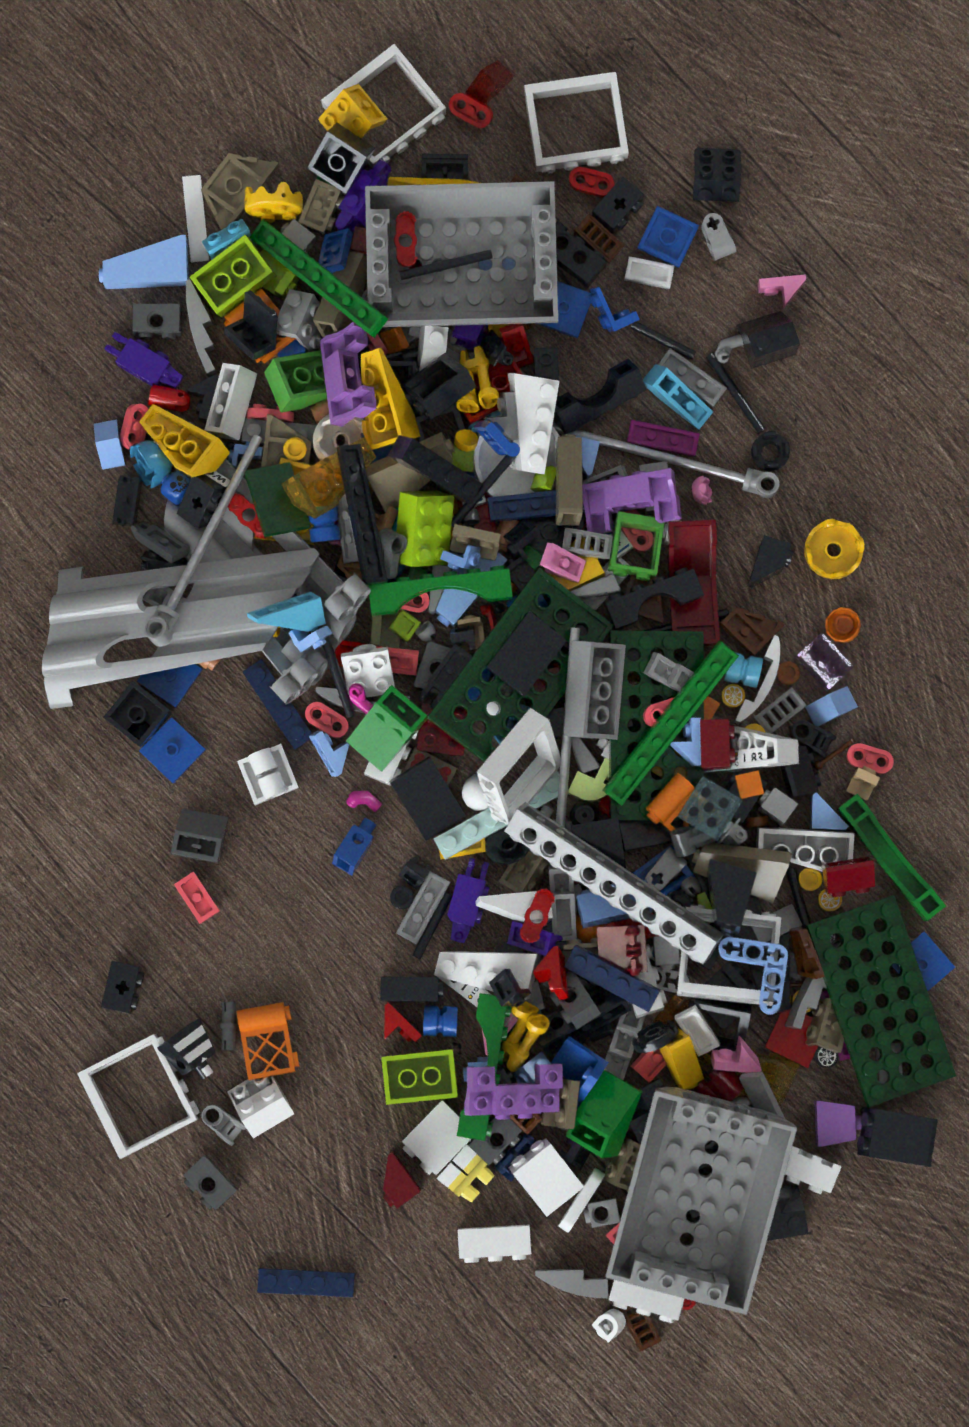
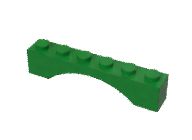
(489, 585)
(890, 859)
(491, 1018)

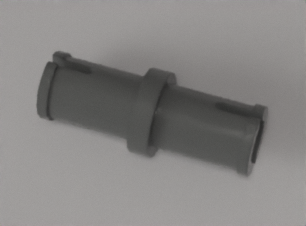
(228, 1026)

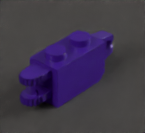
(353, 205)
(144, 363)
(463, 907)

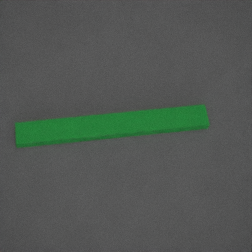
(319, 278)
(670, 723)

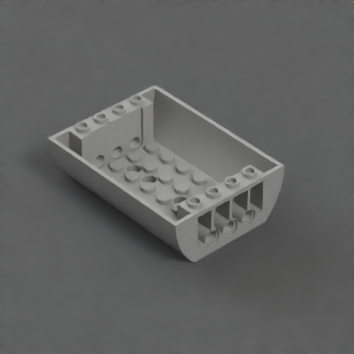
(458, 221)
(732, 1201)

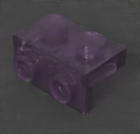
(824, 661)

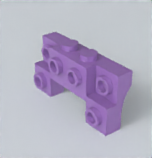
(344, 390)
(630, 493)
(503, 1100)

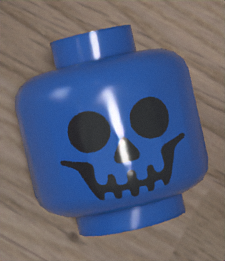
(174, 486)

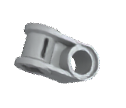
(718, 240)
(666, 867)
(223, 1124)

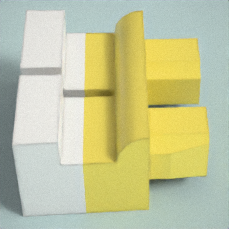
(461, 1183)

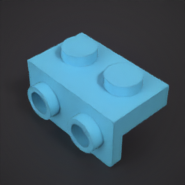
(221, 240)

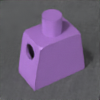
(835, 1123)

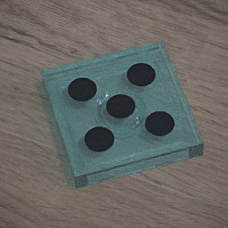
(710, 808)

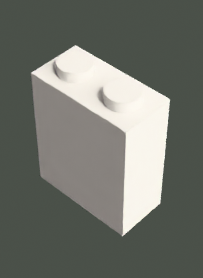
(435, 1139)
(545, 1176)

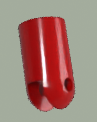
(169, 398)

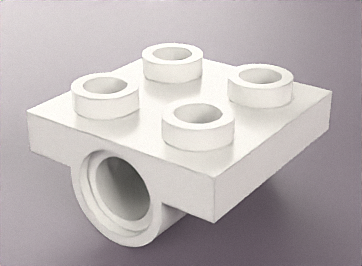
(369, 668)
(267, 774)

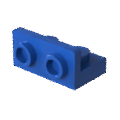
(335, 250)

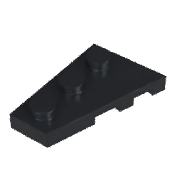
(758, 970)

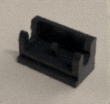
(444, 166)
(127, 501)

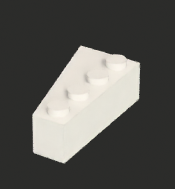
(535, 414)
(780, 749)
(808, 846)
(481, 967)
(812, 1170)

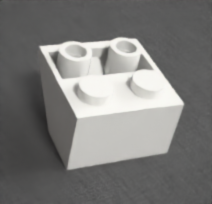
(260, 1104)

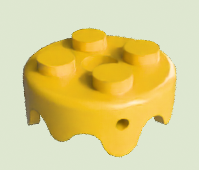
(273, 206)
(837, 533)

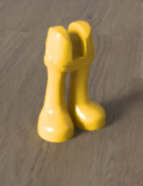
(487, 394)
(536, 1024)

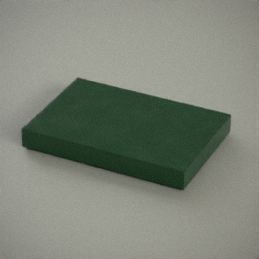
(271, 502)

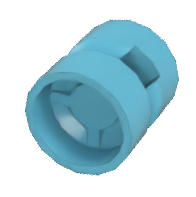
(746, 670)

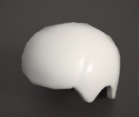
(473, 794)

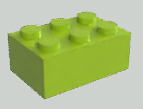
(231, 275)
(426, 524)
(419, 1077)

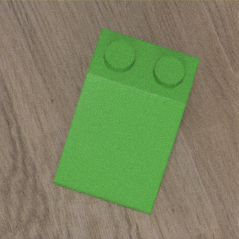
(297, 380)

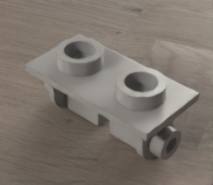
(733, 834)

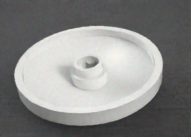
(512, 480)

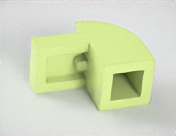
(590, 789)

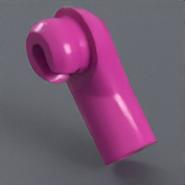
(358, 697)
(363, 797)

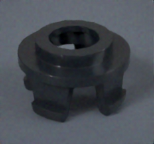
(777, 440)

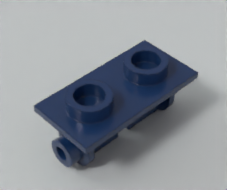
(519, 1148)

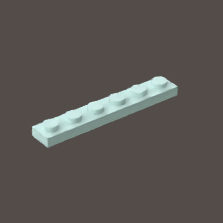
(484, 825)

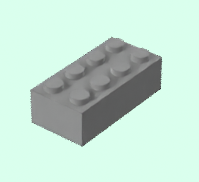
(594, 690)

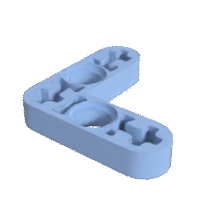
(770, 966)

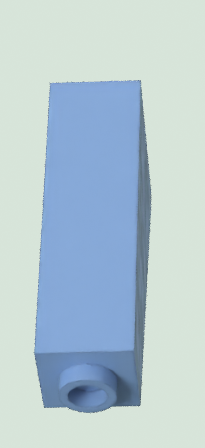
(150, 266)
(456, 603)

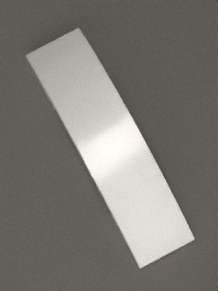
(773, 656)

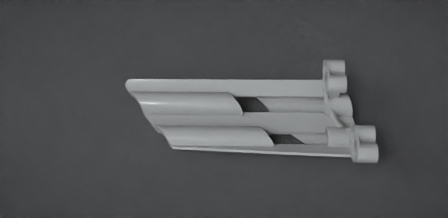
(338, 598)
(212, 623)

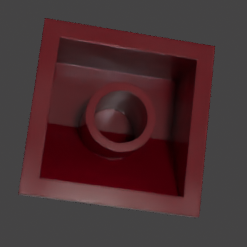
(715, 744)
(848, 875)
(398, 1183)

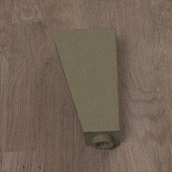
(328, 317)
(391, 478)
(569, 480)
(769, 865)

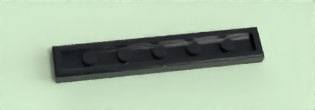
(362, 514)

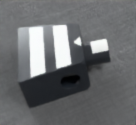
(189, 1050)

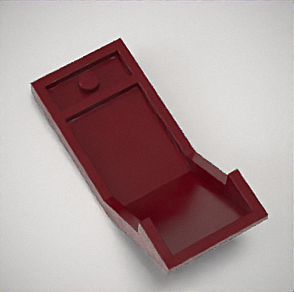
(694, 546)

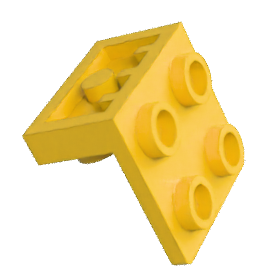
(353, 111)

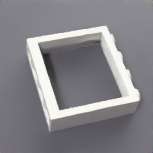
(373, 69)
(572, 86)
(530, 729)
(729, 993)
(104, 1113)

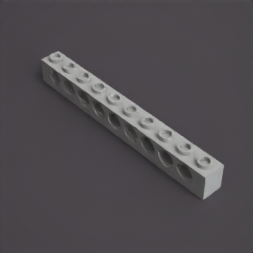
(625, 881)

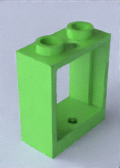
(641, 523)

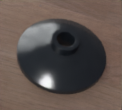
(503, 849)

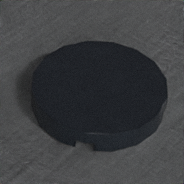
(655, 1036)

